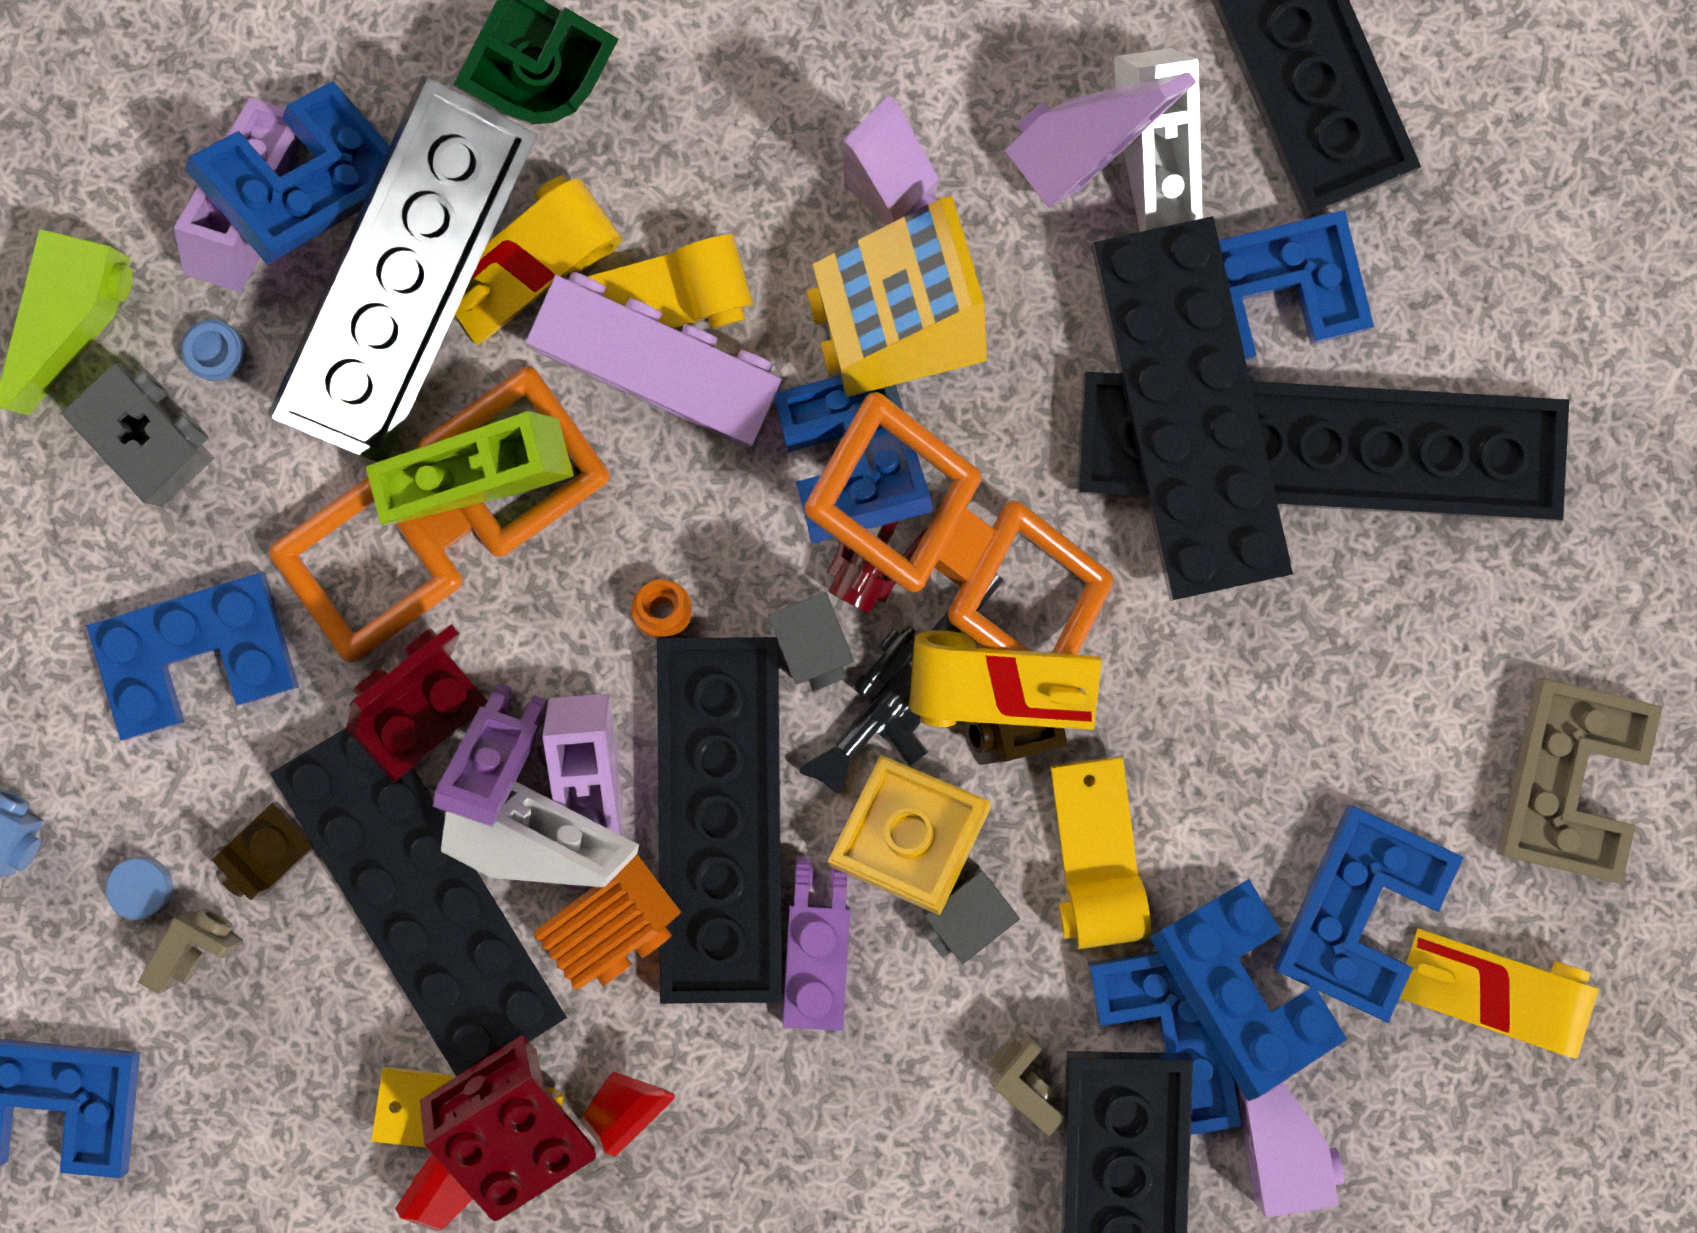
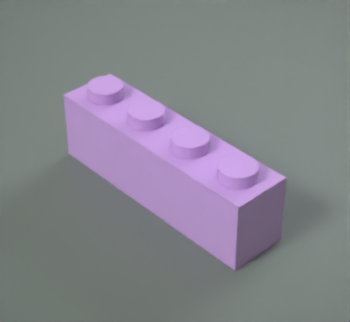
(653, 361)

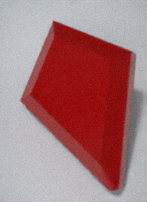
(623, 1111)
(433, 1197)

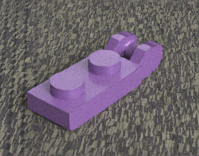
(489, 758)
(816, 955)

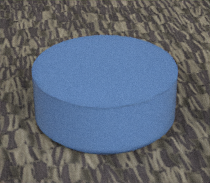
(213, 350)
(139, 888)

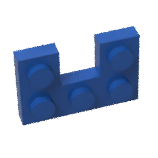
(292, 209)
(1307, 255)
(888, 476)
(141, 644)
(1326, 931)
(1144, 988)
(1255, 1043)
(87, 1084)

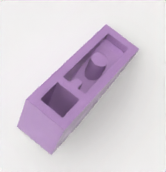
(1079, 138)
(888, 164)
(204, 237)
(584, 759)
(1287, 1155)

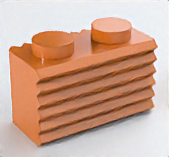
(607, 924)

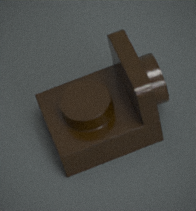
(1009, 742)
(262, 853)

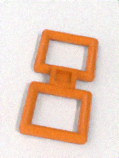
(437, 532)
(956, 538)

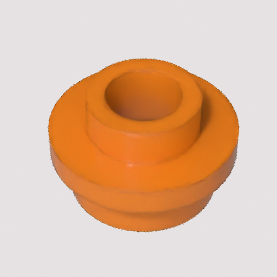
(657, 593)

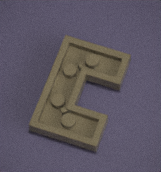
(1542, 806)

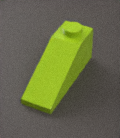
(63, 308)
(471, 468)

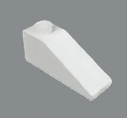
(1167, 155)
(538, 843)

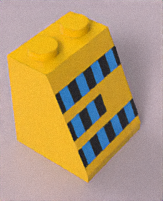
(901, 302)

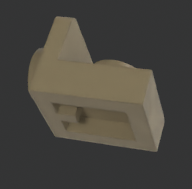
(177, 953)
(1030, 1095)

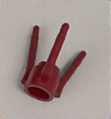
(860, 581)

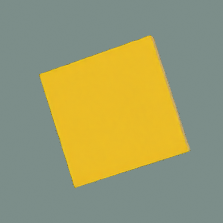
(909, 834)

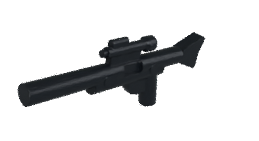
(888, 710)

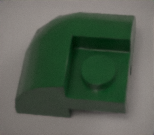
(535, 61)

